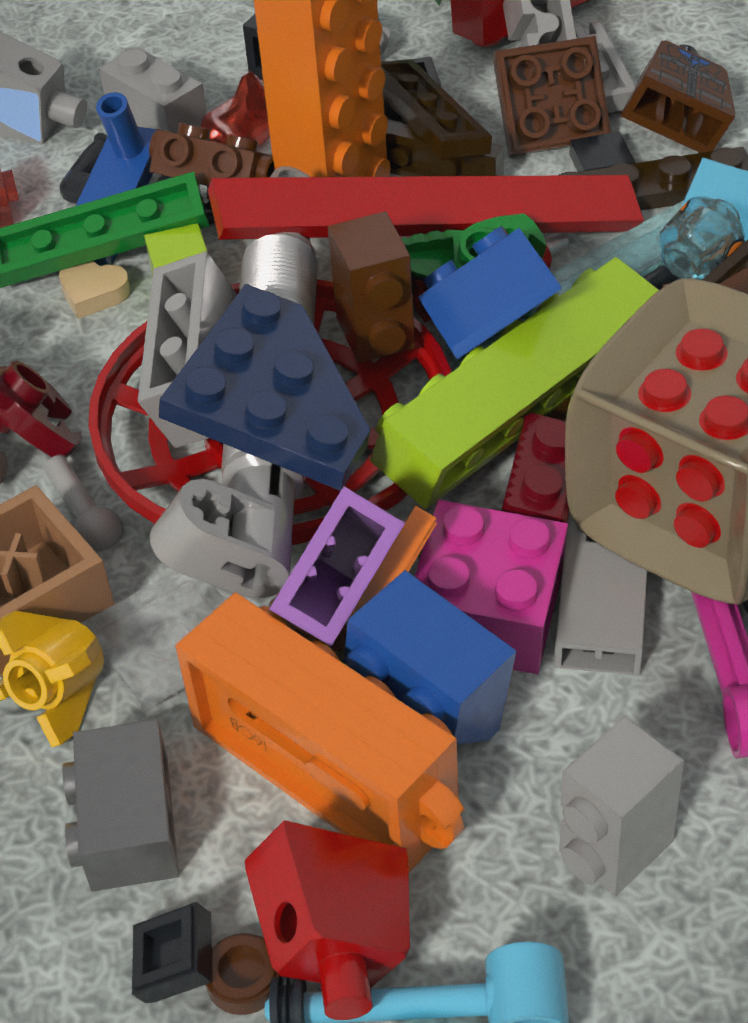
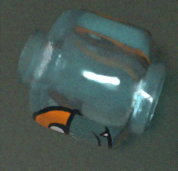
(700, 237)

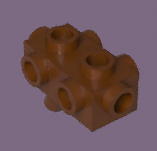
(193, 151)

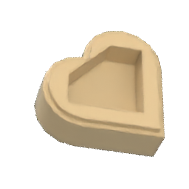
(94, 287)

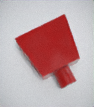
(332, 911)

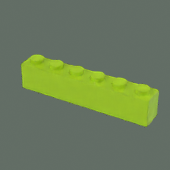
(483, 403)

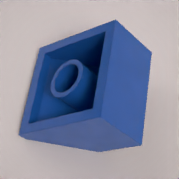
(488, 290)
(432, 657)

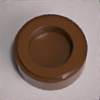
(240, 974)

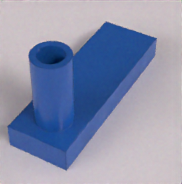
(124, 157)

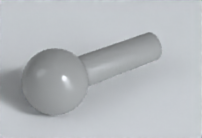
(95, 524)

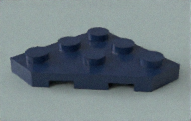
(270, 391)

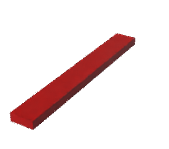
(421, 203)

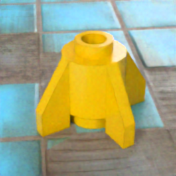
(50, 669)

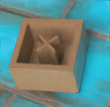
(47, 564)

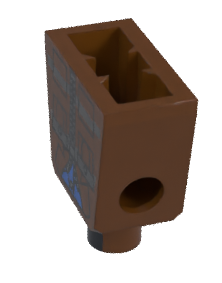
(682, 98)

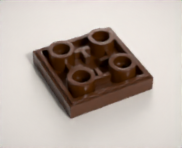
(550, 94)

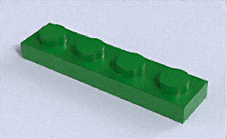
(98, 228)

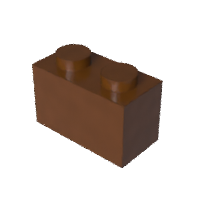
(372, 286)

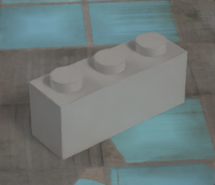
(182, 310)

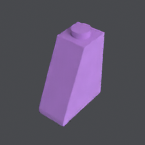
(337, 566)

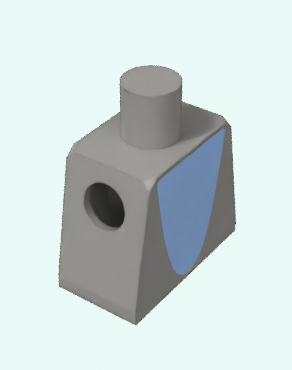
(34, 93)

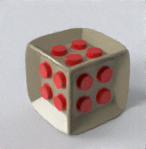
(665, 440)

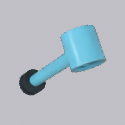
(521, 987)

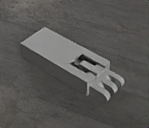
(599, 608)

